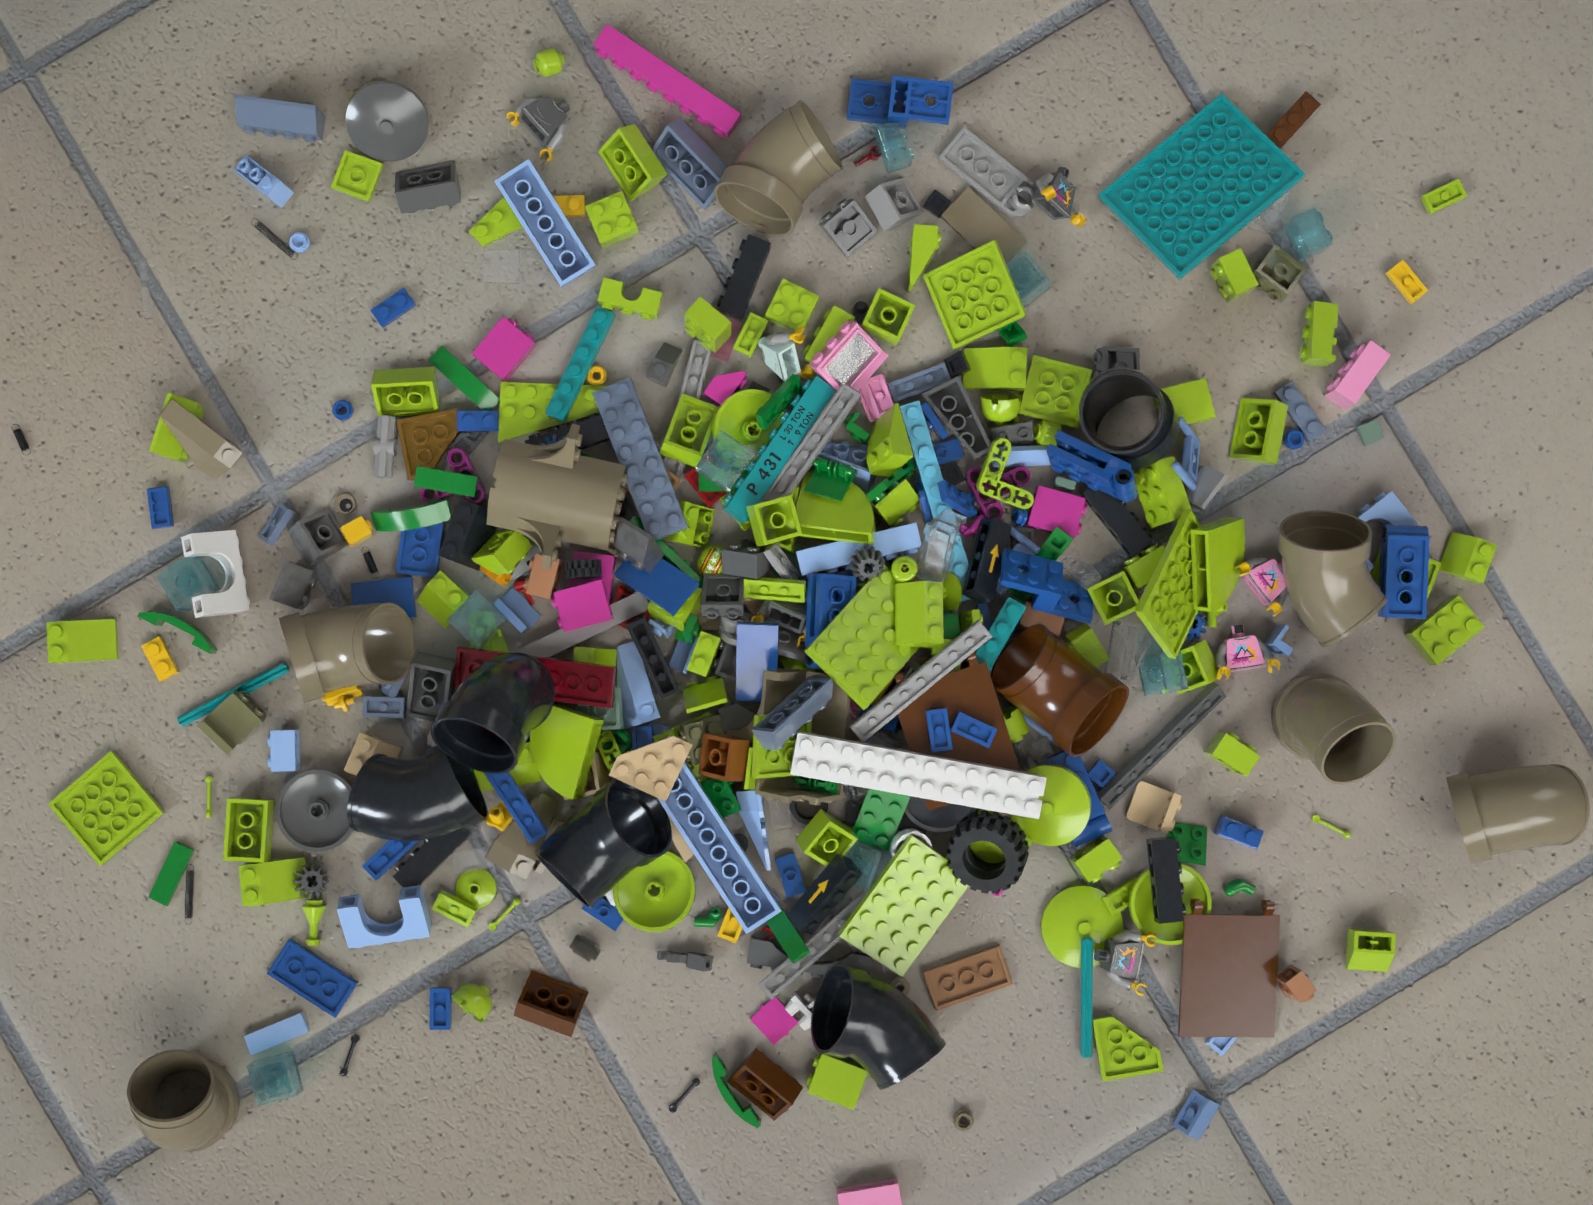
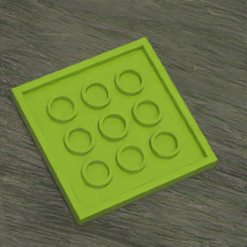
(975, 295)
(106, 808)

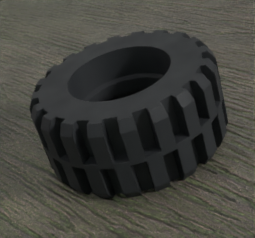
(982, 874)

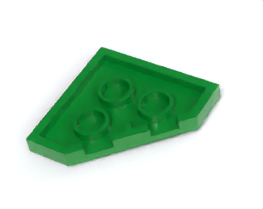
(878, 492)

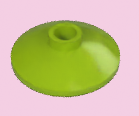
(951, 592)
(486, 887)

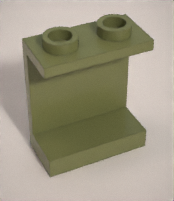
(232, 721)

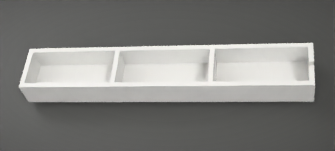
(918, 774)

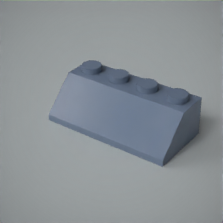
(279, 118)
(689, 161)
(793, 712)

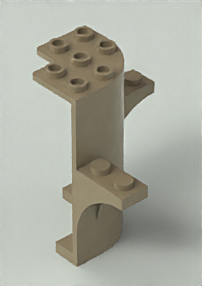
(556, 495)
(829, 721)

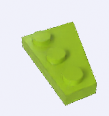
(496, 224)

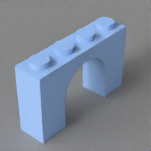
(1387, 510)
(364, 931)

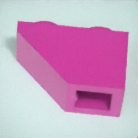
(725, 385)

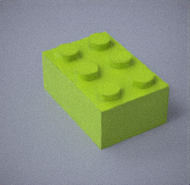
(1161, 492)
(1444, 630)
(248, 829)

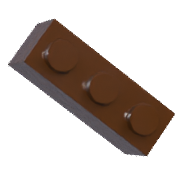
(1293, 119)

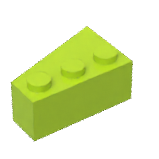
(1319, 334)

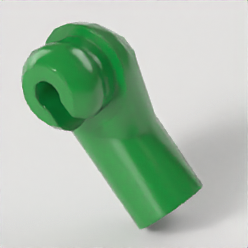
(1238, 885)

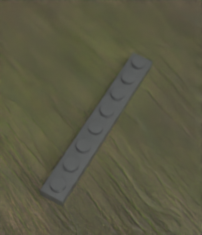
(1161, 745)

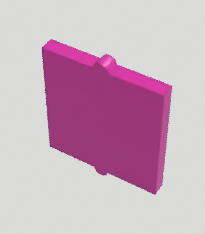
(774, 1020)

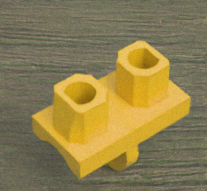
(342, 697)
(499, 817)

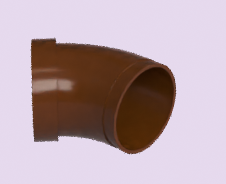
(1059, 689)

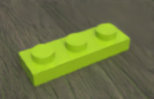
(775, 589)

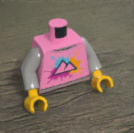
(1266, 581)
(1243, 653)

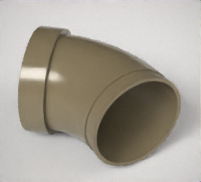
(778, 172)
(1329, 572)
(349, 647)
(1320, 710)
(1518, 809)
(200, 1126)

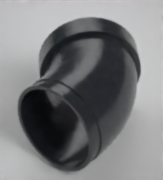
(1118, 385)
(494, 712)
(414, 797)
(606, 841)
(872, 1025)

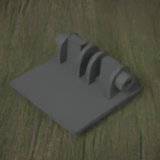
(1017, 434)

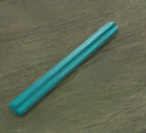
(246, 687)
(1086, 996)

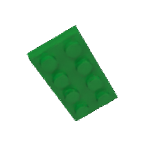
(879, 817)

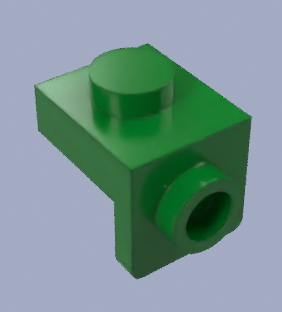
(1012, 334)
(856, 432)
(690, 631)
(623, 741)

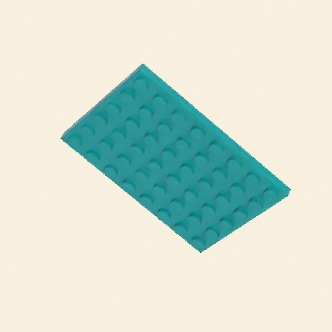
(1201, 186)

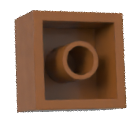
(724, 757)

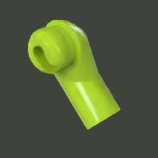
(1211, 617)

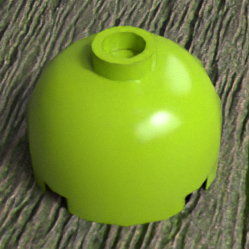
(1000, 407)
(474, 1000)

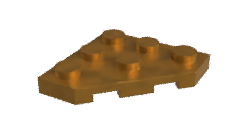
(426, 439)

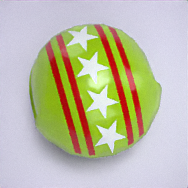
(710, 560)

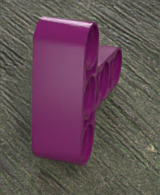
(465, 464)
(1009, 478)

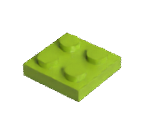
(357, 176)

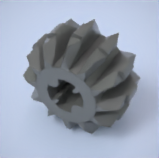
(870, 556)
(317, 878)

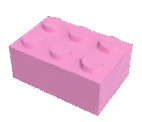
(1356, 374)

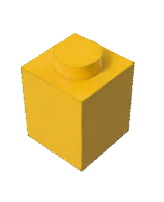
(357, 531)

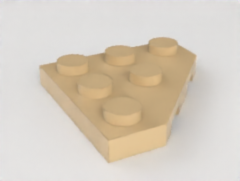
(653, 766)

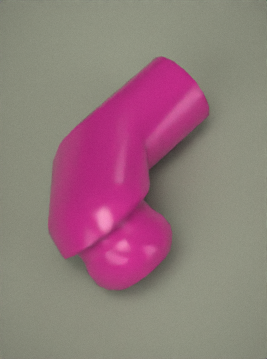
(967, 530)

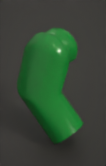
(710, 920)

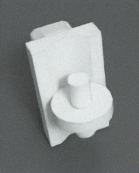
(797, 1004)

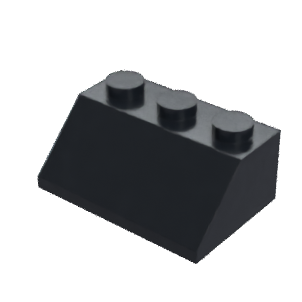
(466, 534)

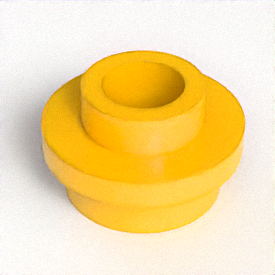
(597, 369)

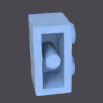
(284, 750)

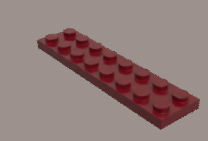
(572, 680)

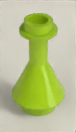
(313, 910)

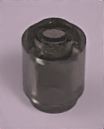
(585, 947)

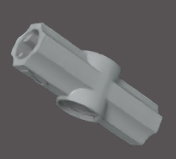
(385, 446)

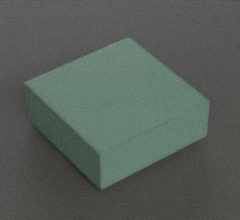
(1370, 432)
(1064, 483)

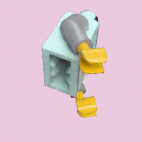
(781, 354)

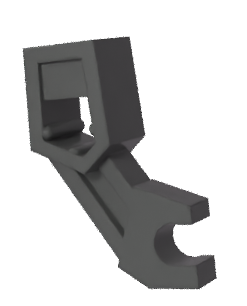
(692, 959)

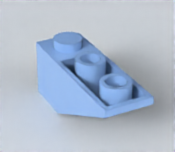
(263, 181)

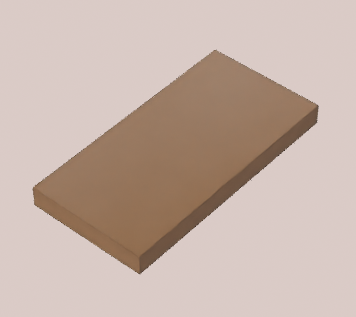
(967, 977)

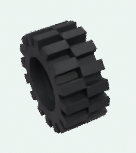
(583, 569)

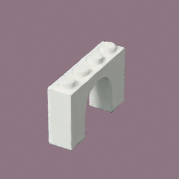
(225, 549)

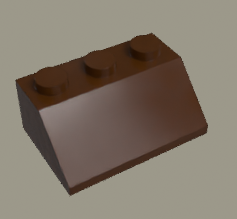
(550, 1003)
(765, 1084)

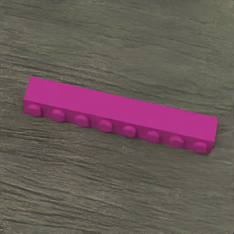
(667, 81)

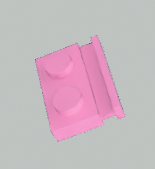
(876, 397)

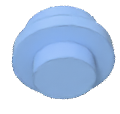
(299, 242)

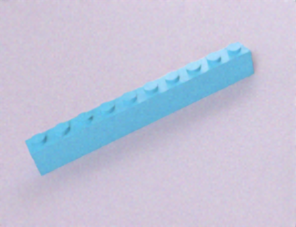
(930, 475)

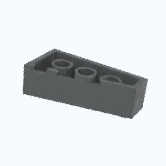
(958, 413)

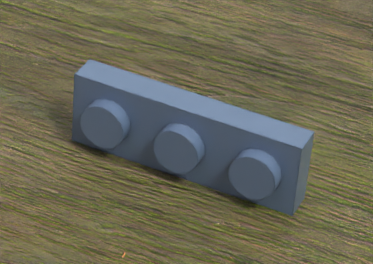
(918, 382)
(1300, 412)

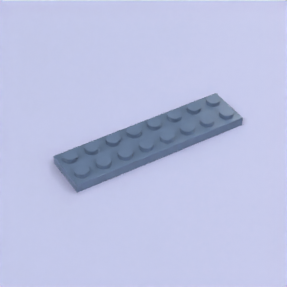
(644, 465)

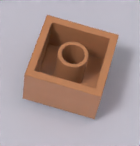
(543, 581)

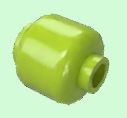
(548, 62)
(1045, 432)
(904, 577)

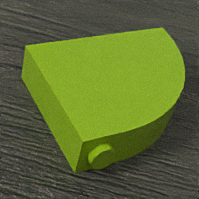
(836, 520)
(1215, 553)
(565, 749)

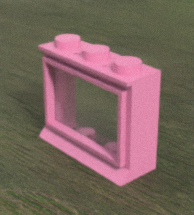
(848, 357)

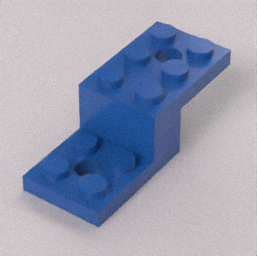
(900, 101)
(1047, 585)

